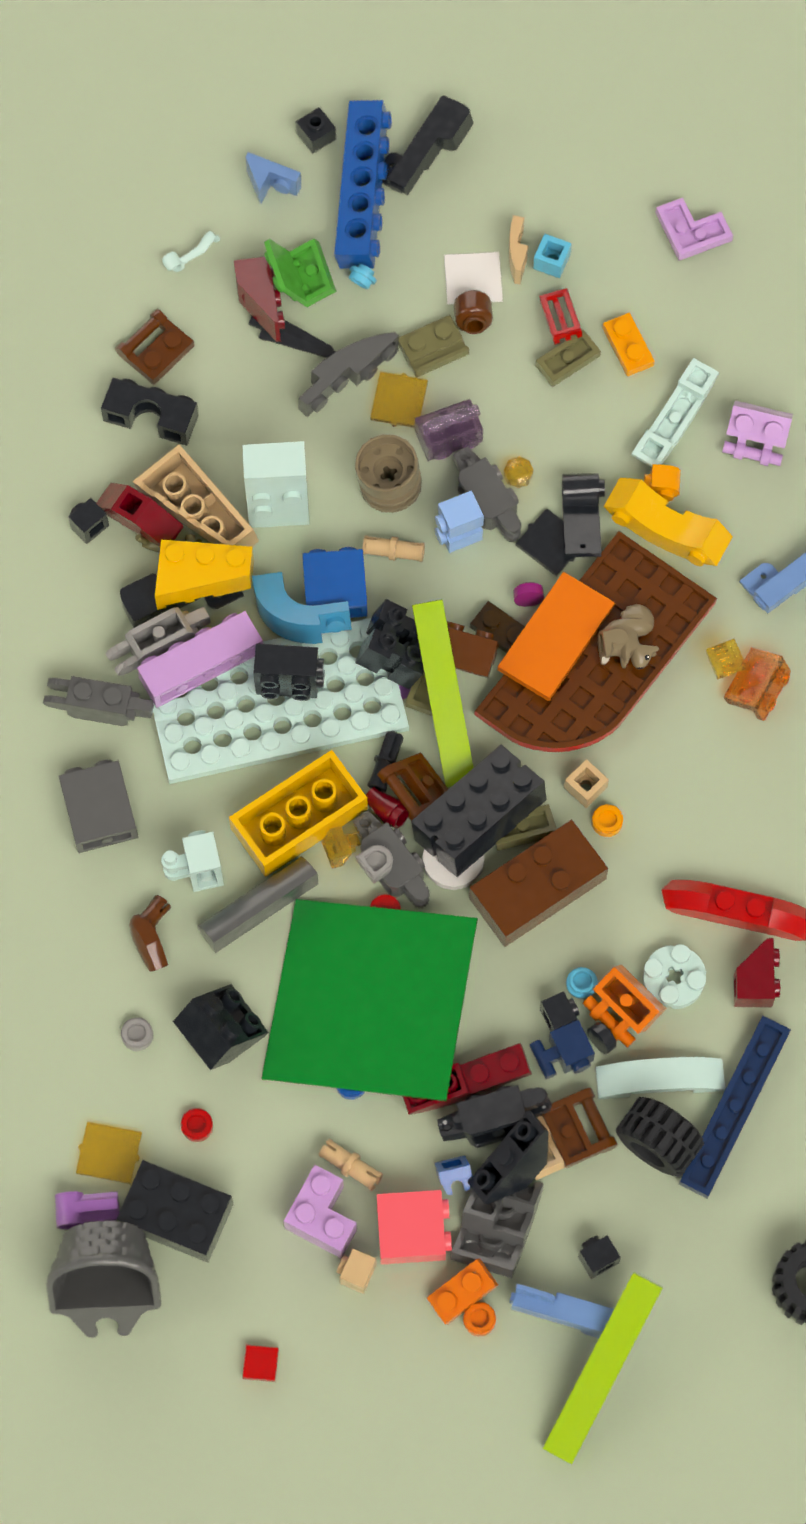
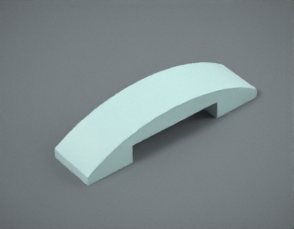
(677, 414)
(660, 1075)

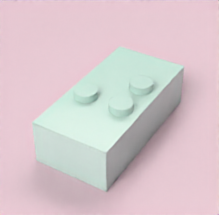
(276, 484)

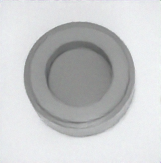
(137, 1034)

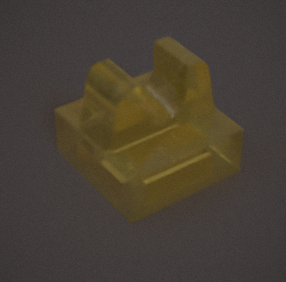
(725, 659)
(339, 846)

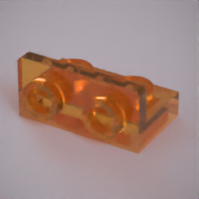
(759, 683)

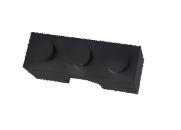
(128, 400)

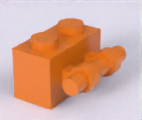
(629, 1000)

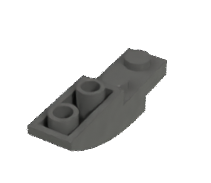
(352, 362)

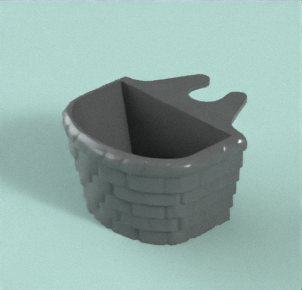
(103, 1274)

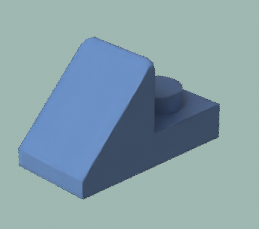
(267, 173)

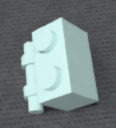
(198, 862)

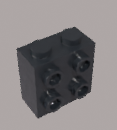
(288, 671)

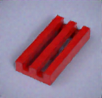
(565, 332)

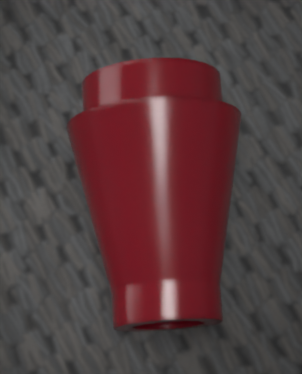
(387, 808)

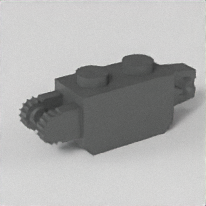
(491, 494)
(98, 701)
(407, 868)

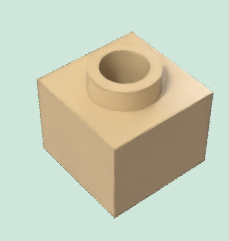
(586, 774)
(356, 1270)

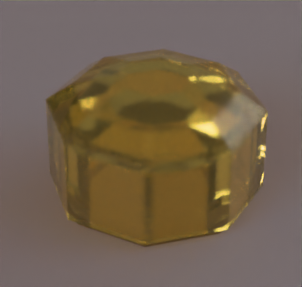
(518, 472)

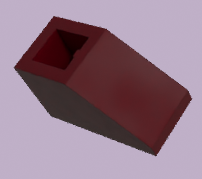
(755, 977)

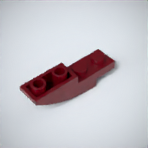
(477, 1078)

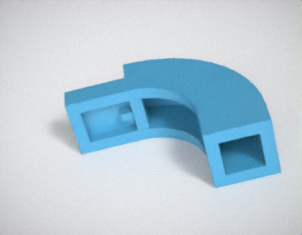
(295, 620)

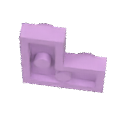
(692, 236)

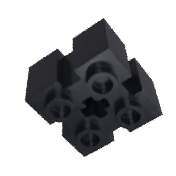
(392, 645)

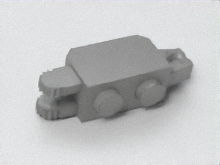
(157, 636)

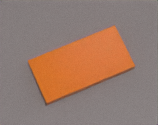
(556, 636)

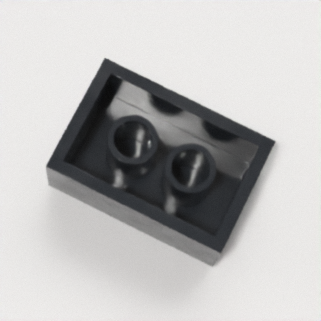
(176, 1210)

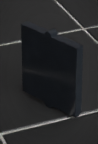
(546, 542)

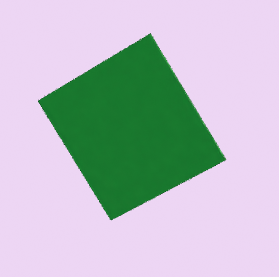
(370, 999)

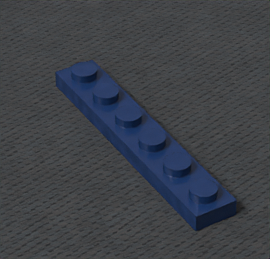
(735, 1106)

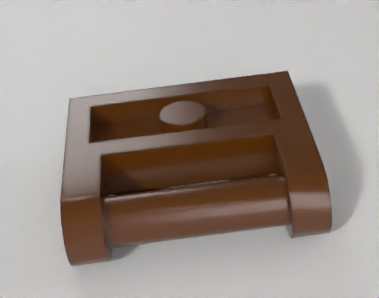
(161, 353)
(420, 779)
(569, 1132)

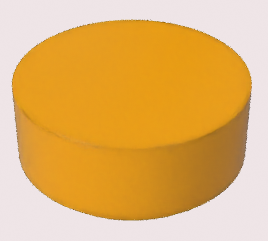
(607, 820)

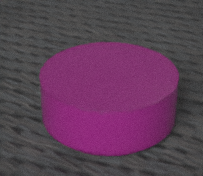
(528, 594)

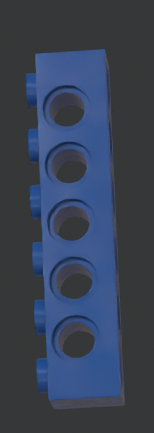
(362, 118)

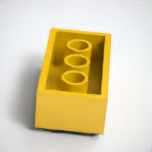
(298, 813)

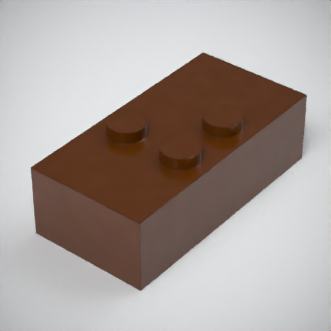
(538, 883)

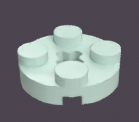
(678, 959)

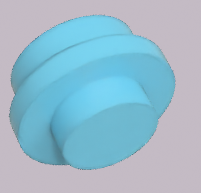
(362, 276)
(581, 982)

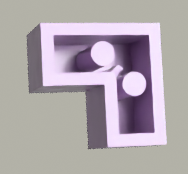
(313, 1216)

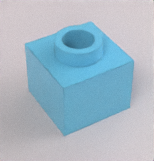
(552, 255)

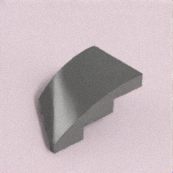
(497, 1230)

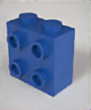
(336, 578)

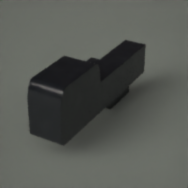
(441, 130)
(140, 602)

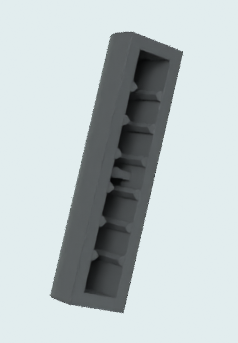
(259, 904)

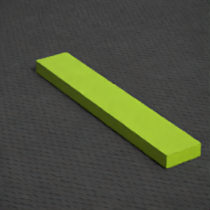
(443, 690)
(602, 1368)

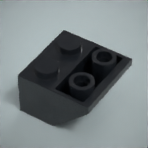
(220, 1026)

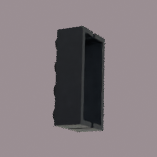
(479, 810)

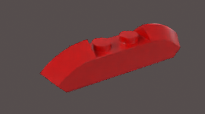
(736, 908)

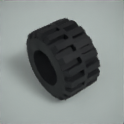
(660, 1136)
(785, 1283)

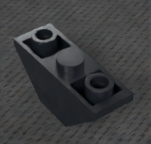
(513, 1162)

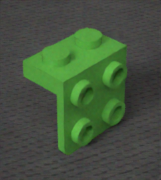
(301, 272)

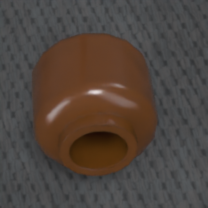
(473, 311)

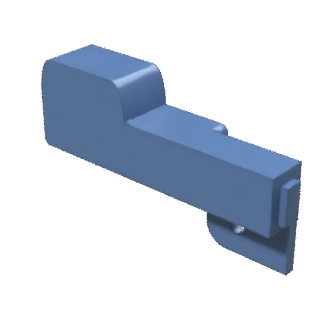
(777, 585)
(561, 1309)

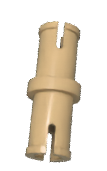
(393, 548)
(350, 1164)

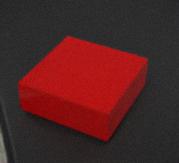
(260, 1363)

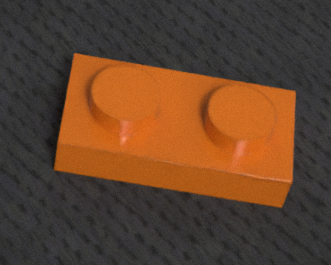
(462, 1291)

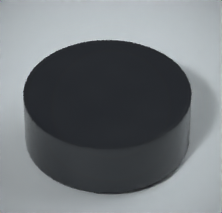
(602, 1037)

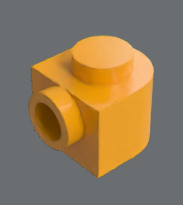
(664, 480)

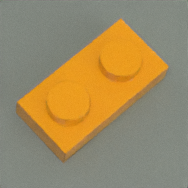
(628, 344)

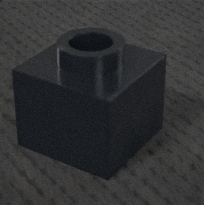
(316, 130)
(88, 520)
(559, 1011)
(598, 1255)

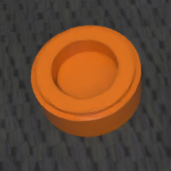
(479, 1319)

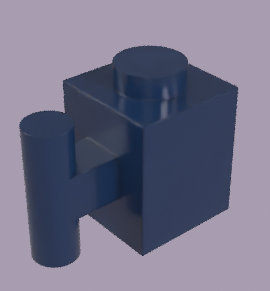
(568, 1047)

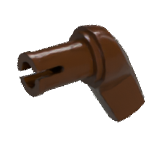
(145, 936)

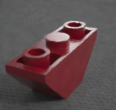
(139, 513)

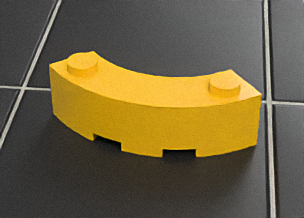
(647, 515)

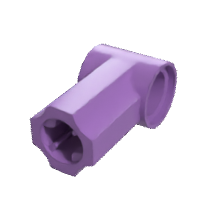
(78, 1208)

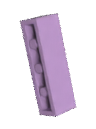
(199, 659)

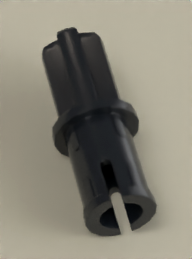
(387, 756)

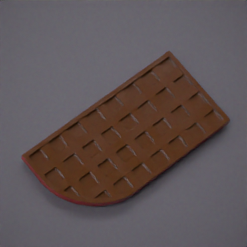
(598, 696)

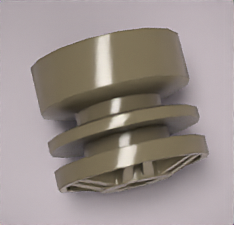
(383, 459)

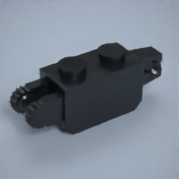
(493, 1115)

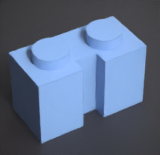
(459, 522)

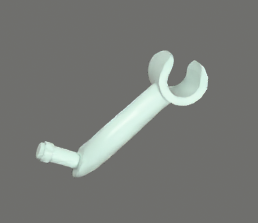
(173, 262)

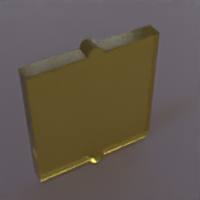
(398, 399)
(109, 1153)

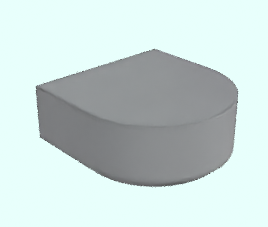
(376, 862)

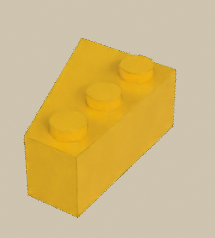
(201, 570)

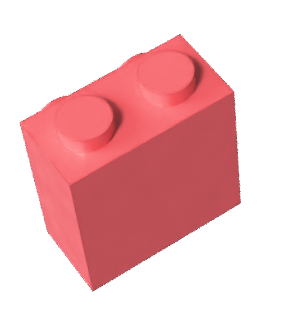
(413, 1227)

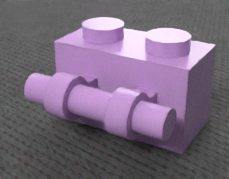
(758, 425)

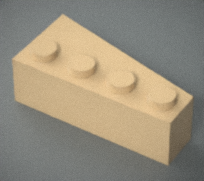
(194, 500)

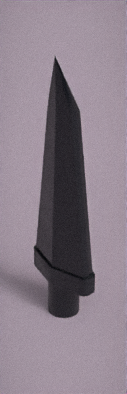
(296, 338)

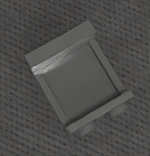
(98, 805)

